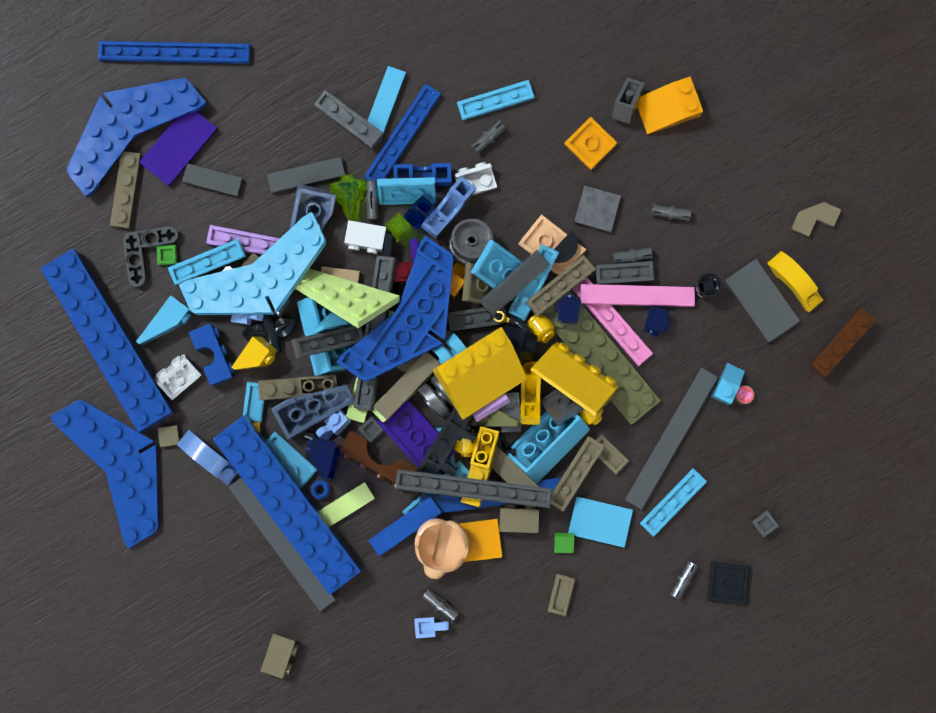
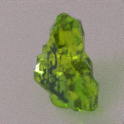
(349, 194)

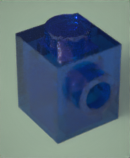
(419, 212)
(568, 309)
(656, 321)

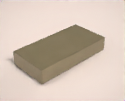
(611, 456)
(561, 594)

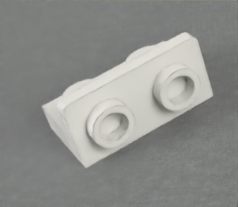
(479, 177)
(177, 376)

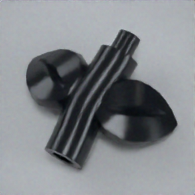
(271, 330)

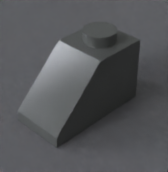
(627, 100)

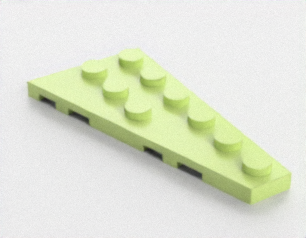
(346, 298)

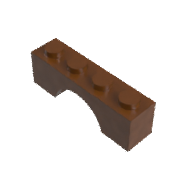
(841, 344)
(357, 448)

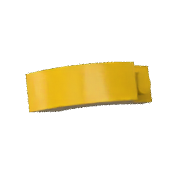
(796, 279)
(530, 396)

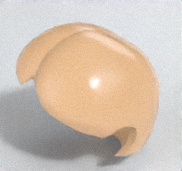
(441, 546)

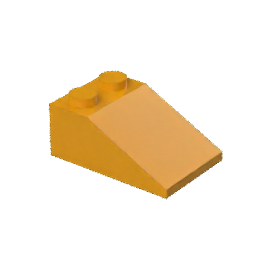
(669, 105)

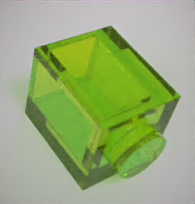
(398, 227)

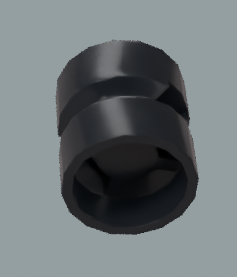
(707, 286)

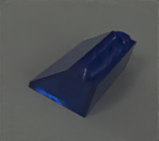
(324, 457)

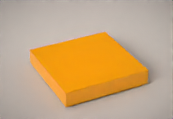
(590, 143)
(483, 540)

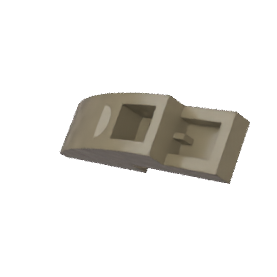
(294, 387)

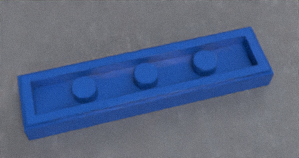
(405, 526)

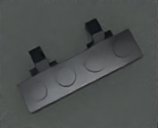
(452, 431)

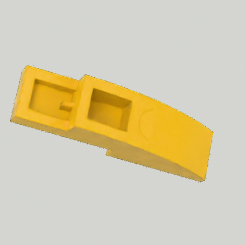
(482, 459)

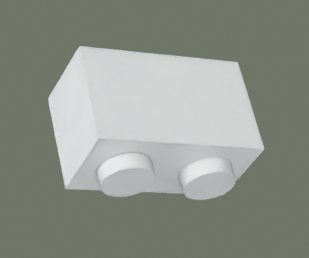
(365, 236)

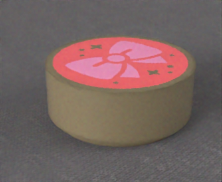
(744, 395)

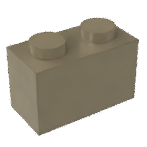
(519, 520)
(279, 655)

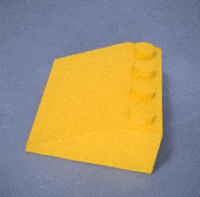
(480, 373)
(576, 378)

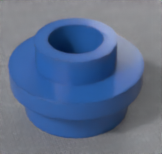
(315, 485)

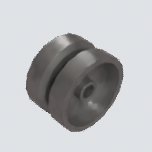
(469, 241)
(437, 399)

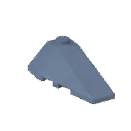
(313, 200)
(306, 410)

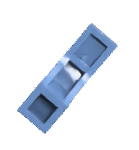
(449, 207)
(207, 457)

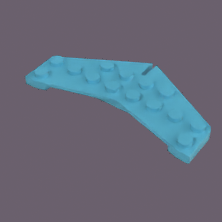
(270, 276)

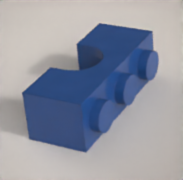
(440, 171)
(207, 338)

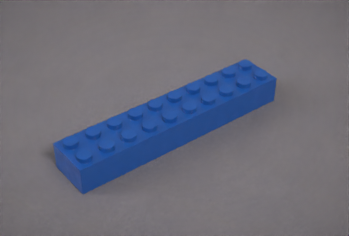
(107, 340)
(287, 504)

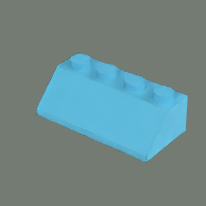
(311, 315)
(546, 445)

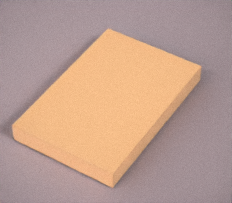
(549, 234)

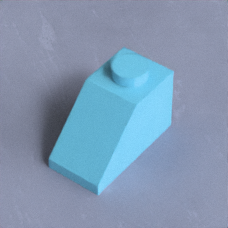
(728, 384)

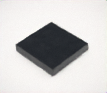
(728, 583)

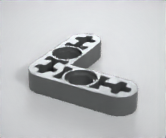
(142, 244)

